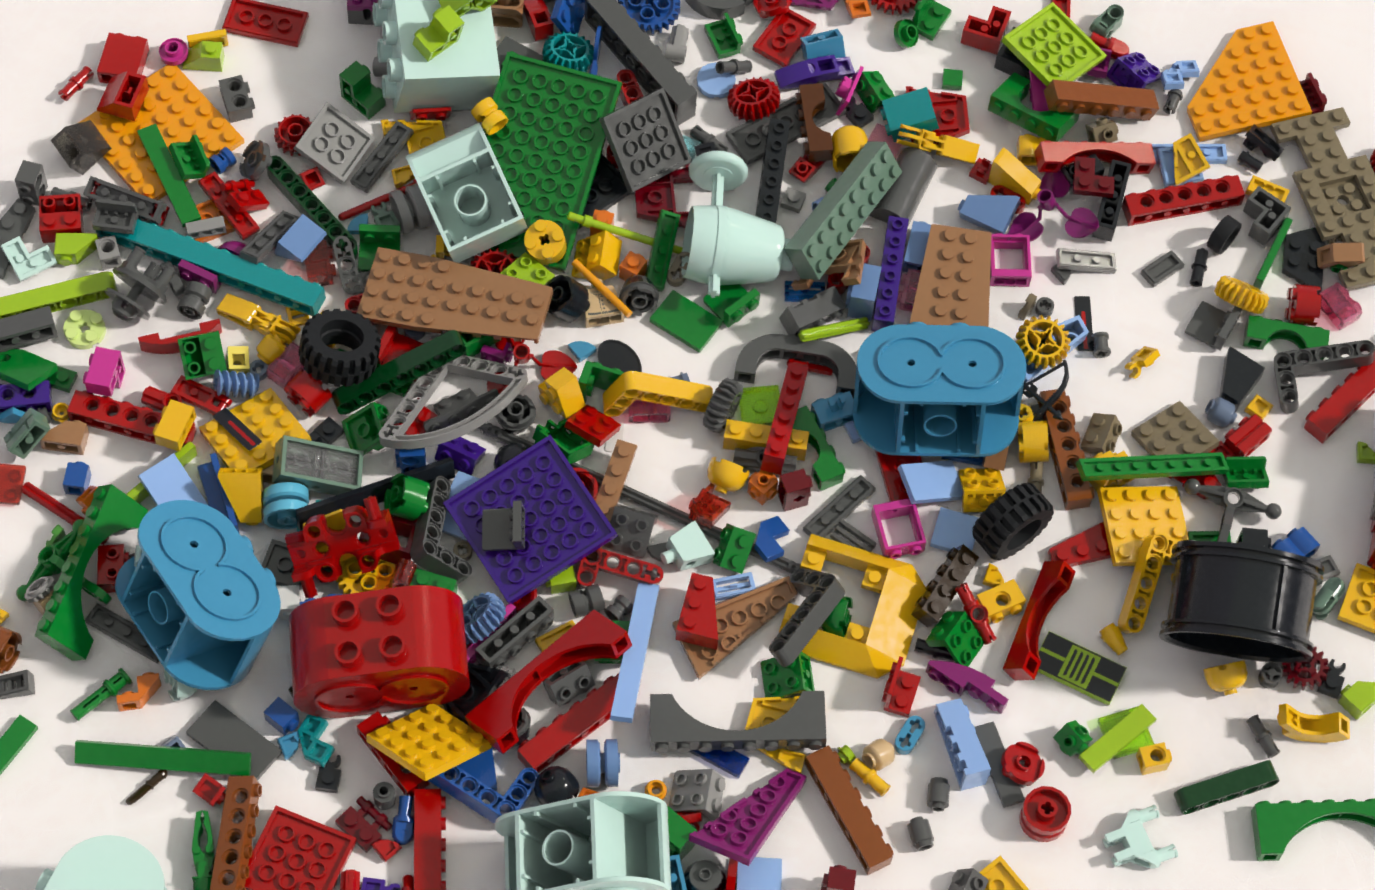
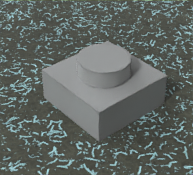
(793, 200)

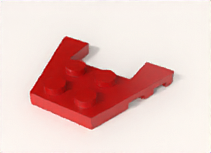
(950, 113)

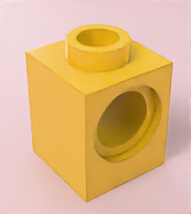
(1150, 766)

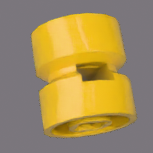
(491, 118)

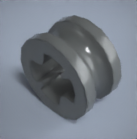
(1049, 304)

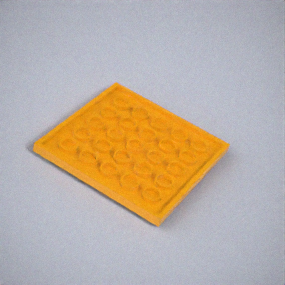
(179, 113)

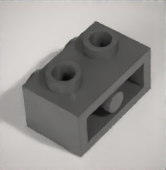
(568, 683)

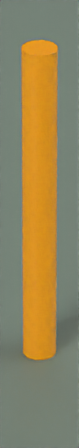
(602, 288)

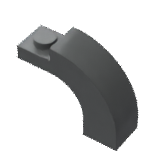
(715, 8)

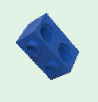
(410, 459)

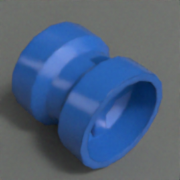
(222, 160)

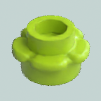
(845, 755)

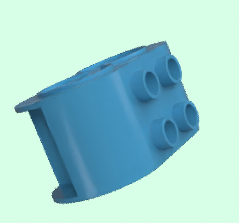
(938, 390)
(198, 595)

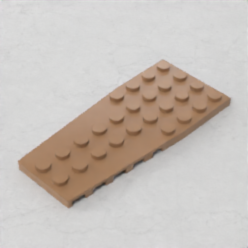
(954, 278)
(447, 295)

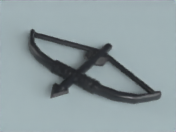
(1047, 405)

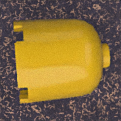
(847, 143)

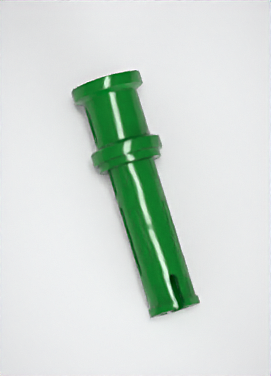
(109, 688)

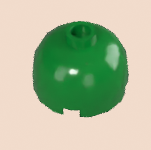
(839, 619)

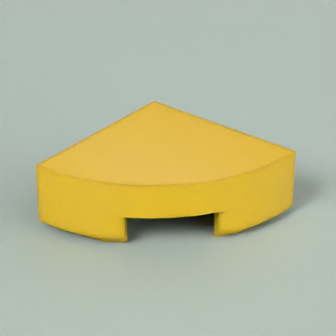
(992, 577)

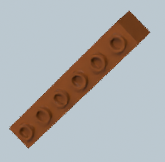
(1072, 496)
(230, 831)

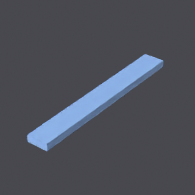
(634, 657)

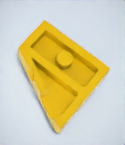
(1188, 159)

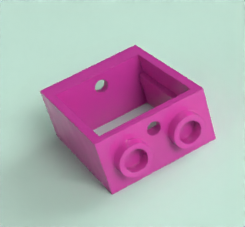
(1011, 277)
(898, 509)

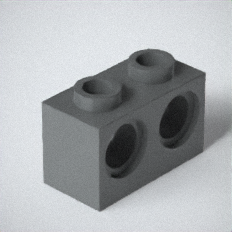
(233, 99)
(31, 182)

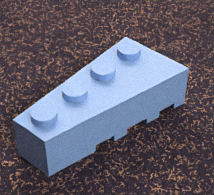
(1077, 333)
(962, 744)

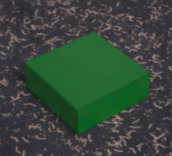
(952, 79)

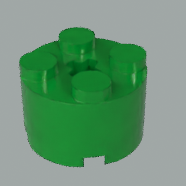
(407, 497)

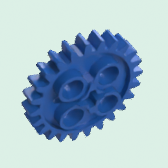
(658, 16)

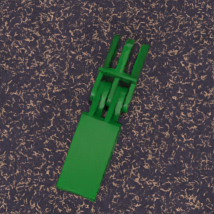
(203, 861)

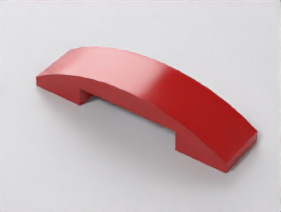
(155, 345)

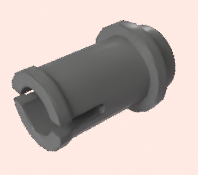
(1175, 96)

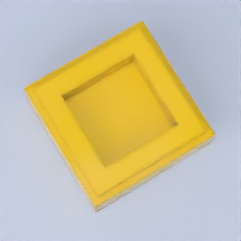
(1259, 407)

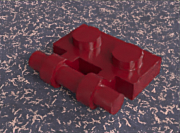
(354, 824)

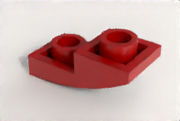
(805, 170)

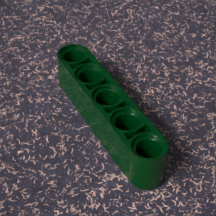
(1226, 787)

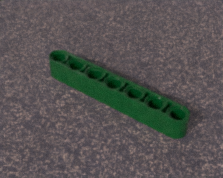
(309, 200)
(400, 372)

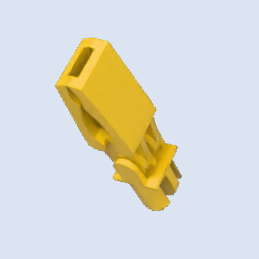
(947, 145)
(252, 317)

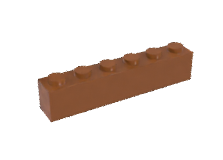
(1101, 100)
(849, 810)

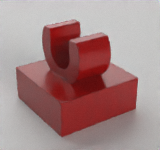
(981, 170)
(692, 818)

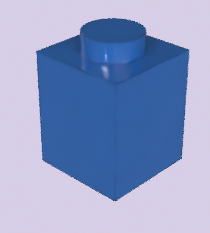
(76, 478)
(282, 716)

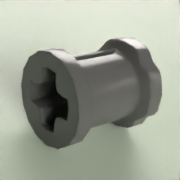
(1100, 342)

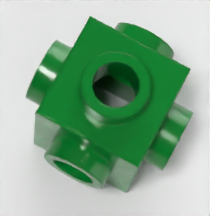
(1073, 738)

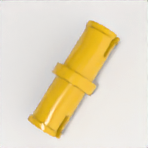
(869, 777)

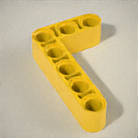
(654, 389)
(1150, 576)

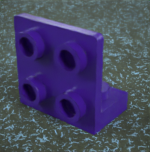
(1133, 71)

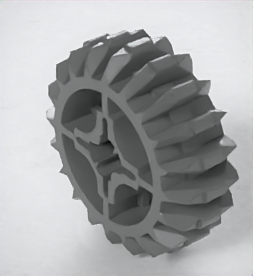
(723, 405)

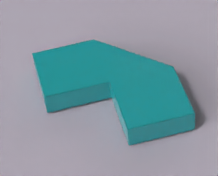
(312, 748)

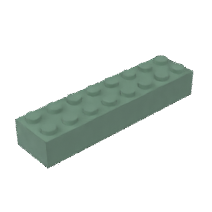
(843, 210)

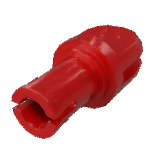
(1116, 46)

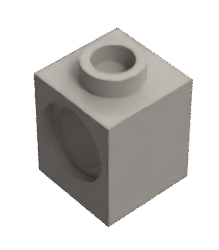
(108, 259)

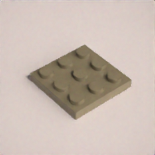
(1175, 432)

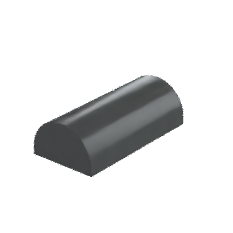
(910, 186)

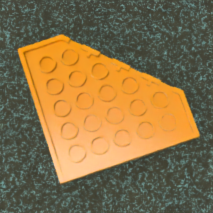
(1248, 86)

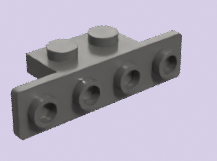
(457, 408)

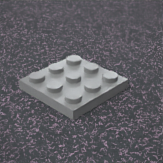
(334, 143)

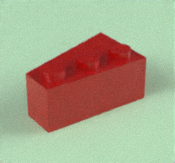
(698, 615)

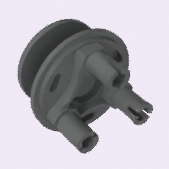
(140, 284)

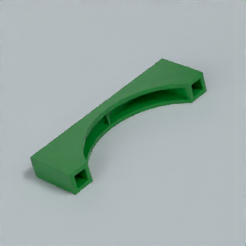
(63, 619)
(1279, 822)

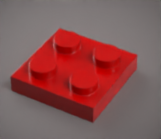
(592, 425)

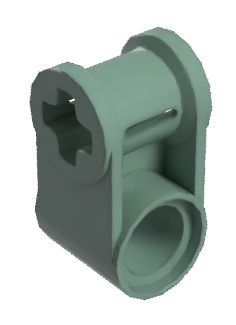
(1105, 24)

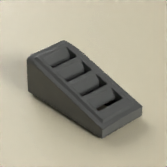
(27, 689)

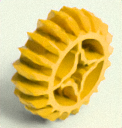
(1241, 294)
(1055, 352)

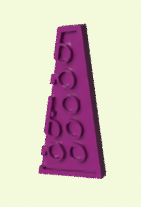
(750, 821)

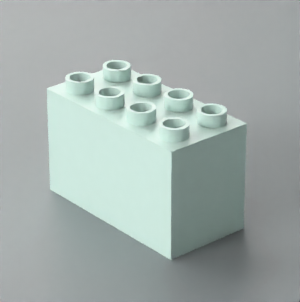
(453, 78)

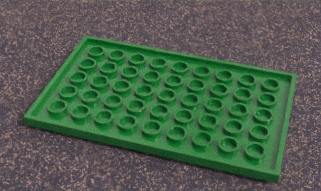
(550, 141)

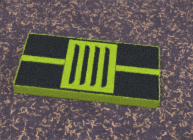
(1080, 668)

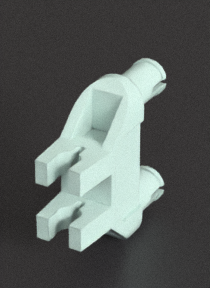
(1136, 841)

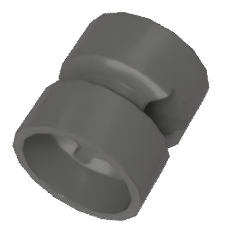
(194, 299)
(586, 600)

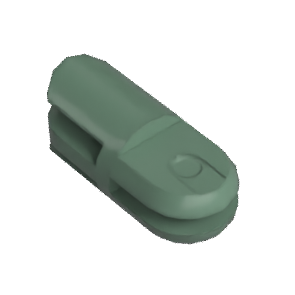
(1328, 597)

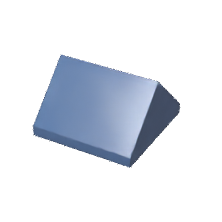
(300, 240)

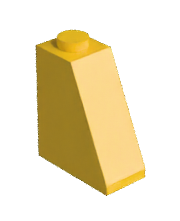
(1012, 174)
(244, 492)

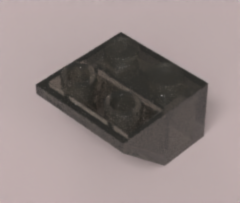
(81, 145)

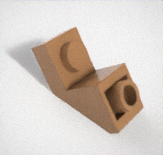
(1340, 253)

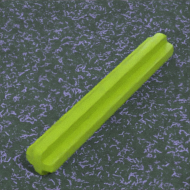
(833, 329)

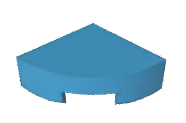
(353, 227)
(581, 349)
(11, 415)
(289, 744)

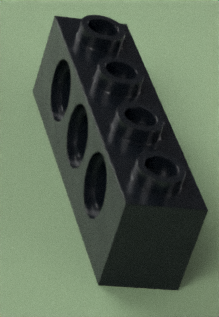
(1110, 207)

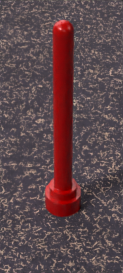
(367, 206)

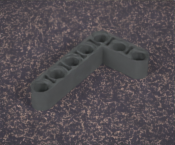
(1315, 365)
(427, 535)
(822, 596)

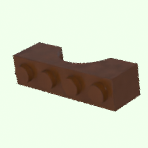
(817, 143)

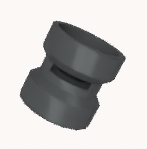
(619, 609)

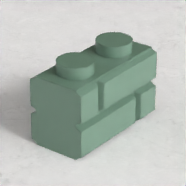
(27, 433)

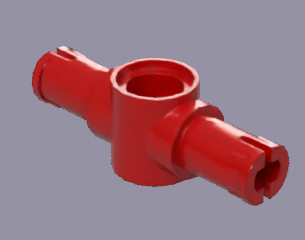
(982, 620)

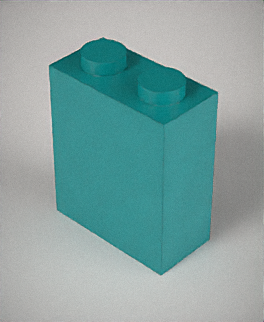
(909, 109)

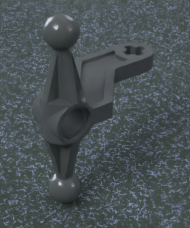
(1245, 503)

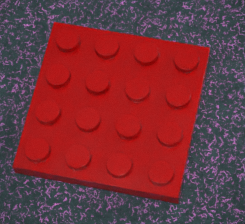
(298, 854)

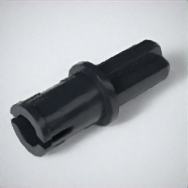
(1199, 267)

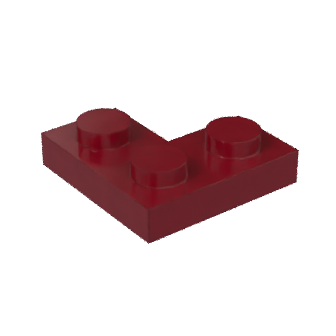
(1089, 184)

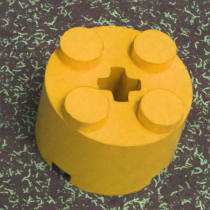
(542, 231)
(1033, 441)

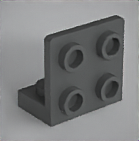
(1212, 324)
(504, 528)
(633, 530)

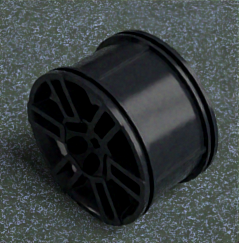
(1242, 601)

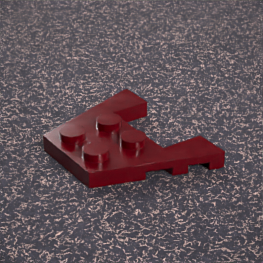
(660, 196)

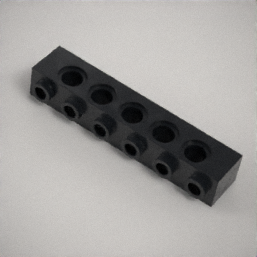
(772, 169)

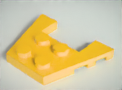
(425, 133)
(766, 711)

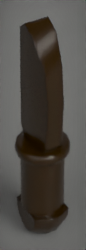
(150, 784)

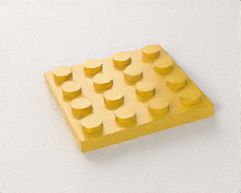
(266, 419)
(1137, 513)
(428, 741)

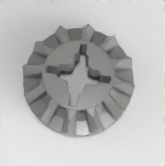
(39, 589)

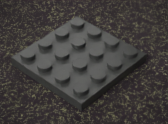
(645, 140)

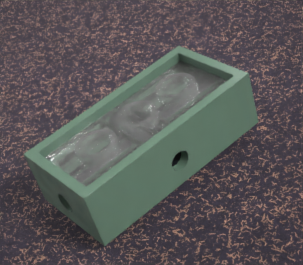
(317, 465)

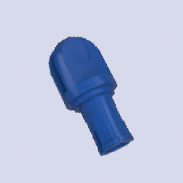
(403, 822)

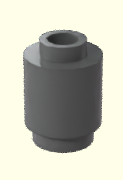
(938, 794)
(384, 795)
(920, 833)

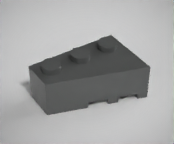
(813, 311)

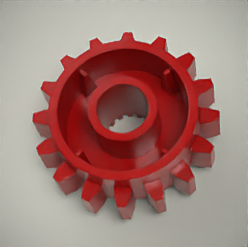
(286, 132)

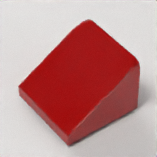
(312, 178)

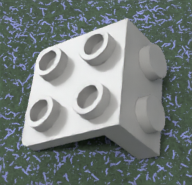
(697, 792)

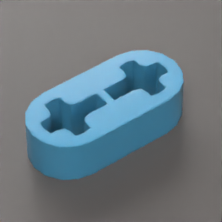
(913, 737)

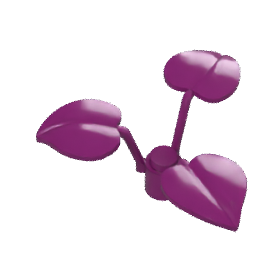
(1079, 224)

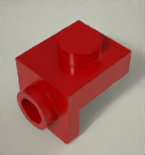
(210, 790)

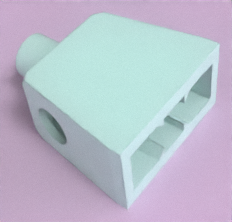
(688, 548)

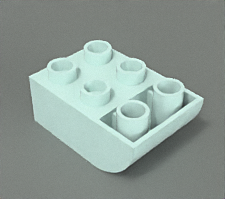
(467, 193)

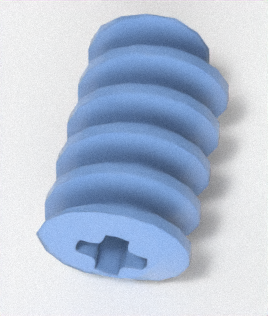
(236, 383)

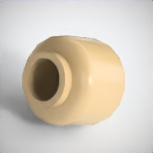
(878, 754)

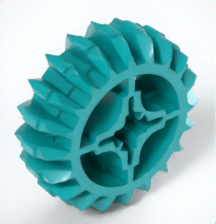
(568, 51)

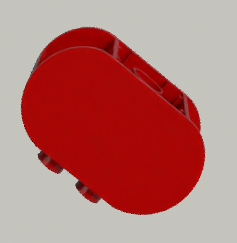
(378, 651)

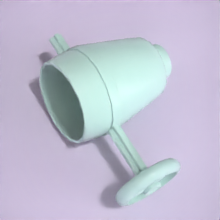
(726, 242)

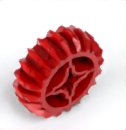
(753, 99)
(493, 261)

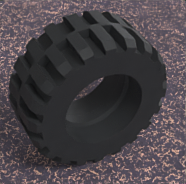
(334, 365)
(1012, 521)

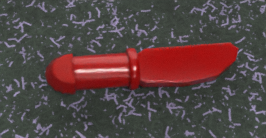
(812, 367)

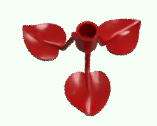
(551, 361)

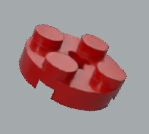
(770, 8)
(1013, 769)

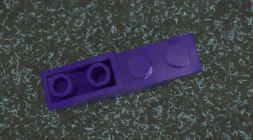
(814, 70)

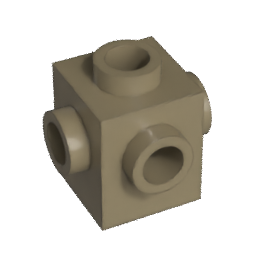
(1102, 130)

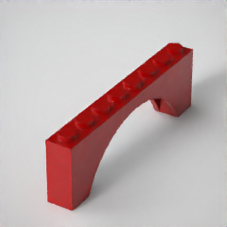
(588, 639)

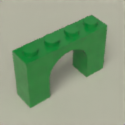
(1046, 124)

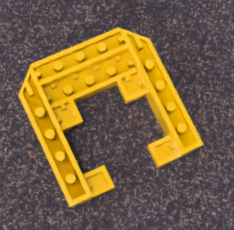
(890, 635)

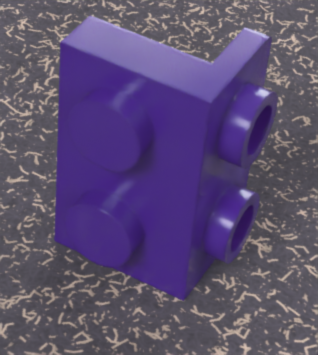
(463, 452)

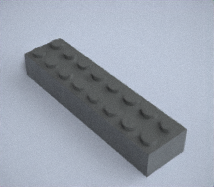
(641, 56)

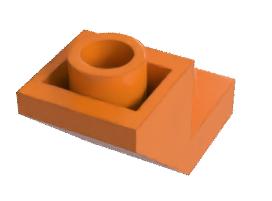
(147, 687)

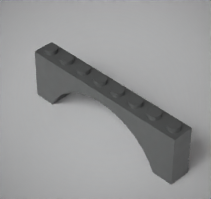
(678, 731)

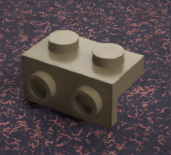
(1101, 433)

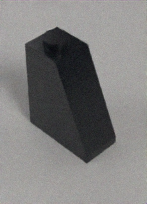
(1239, 377)

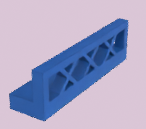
(213, 489)

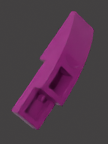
(960, 678)

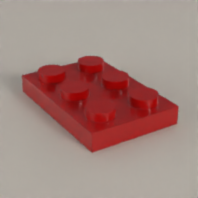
(782, 37)

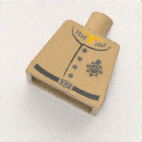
(601, 309)

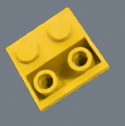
(599, 255)

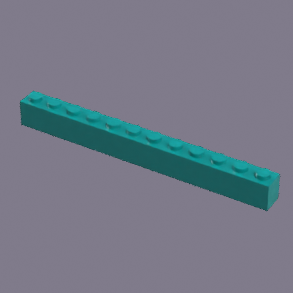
(229, 268)

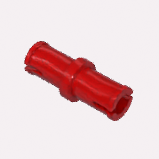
(76, 83)

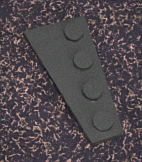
(14, 224)

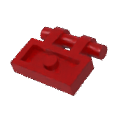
(246, 198)

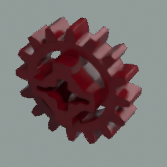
(1307, 676)

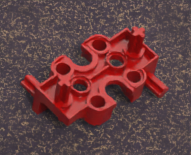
(309, 561)

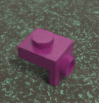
(1101, 69)
(492, 354)

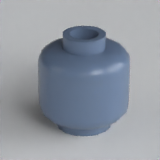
(1220, 412)

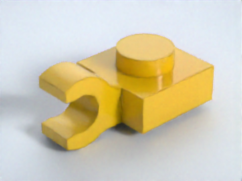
(1143, 358)

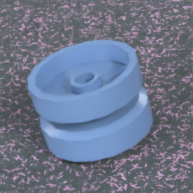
(602, 763)

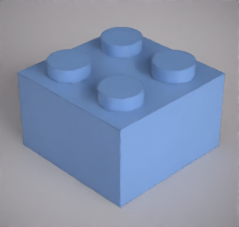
(862, 297)

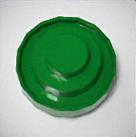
(906, 33)

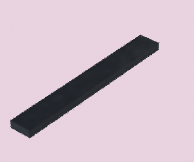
(355, 497)

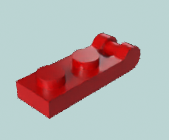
(200, 395)

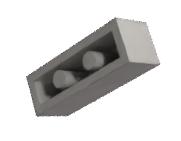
(206, 227)

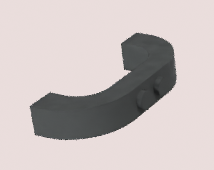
(791, 347)

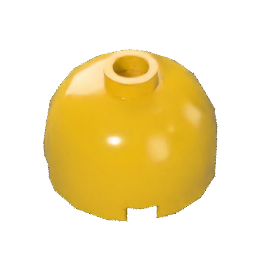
(726, 475)
(1226, 677)

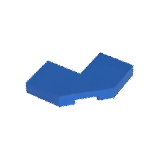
(766, 539)

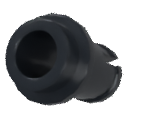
(1249, 161)

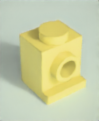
(240, 356)

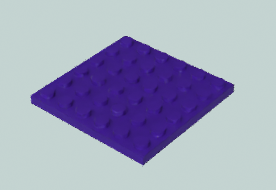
(560, 518)

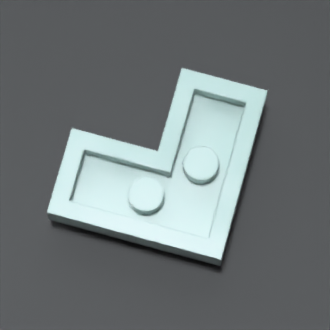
(25, 263)

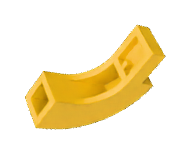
(1313, 728)

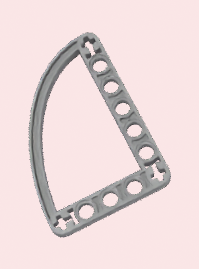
(513, 376)

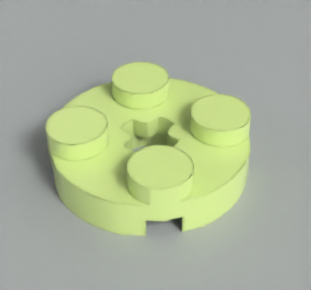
(82, 318)

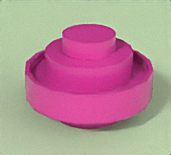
(173, 51)

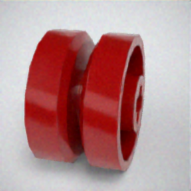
(1045, 814)

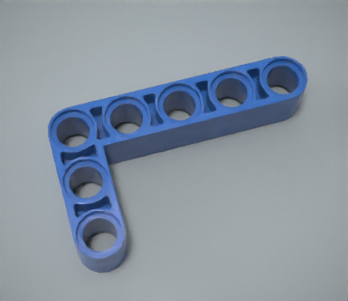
(481, 791)

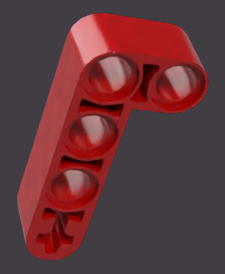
(621, 570)

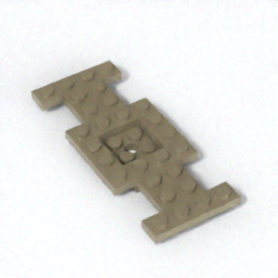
(1332, 178)

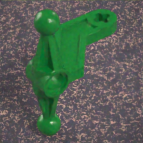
(51, 562)

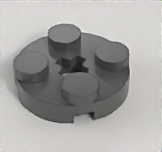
(256, 160)

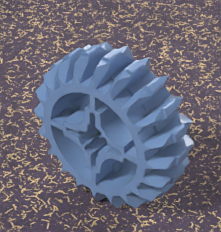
(482, 616)

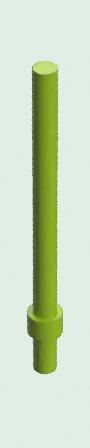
(588, 221)

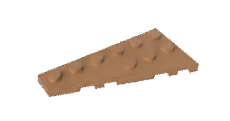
(738, 621)

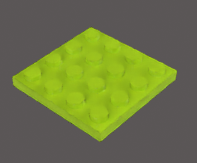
(1053, 46)

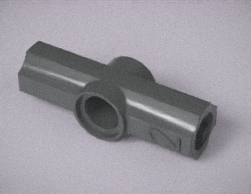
(752, 460)

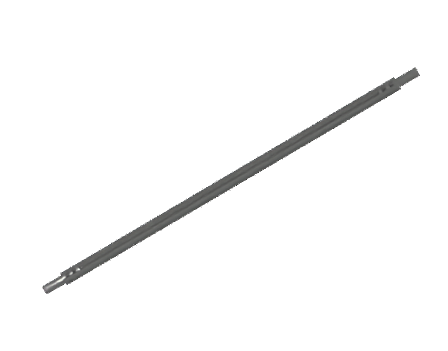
(640, 498)

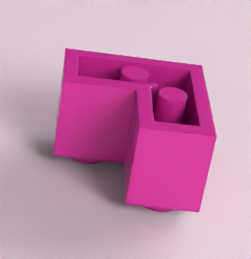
(105, 371)

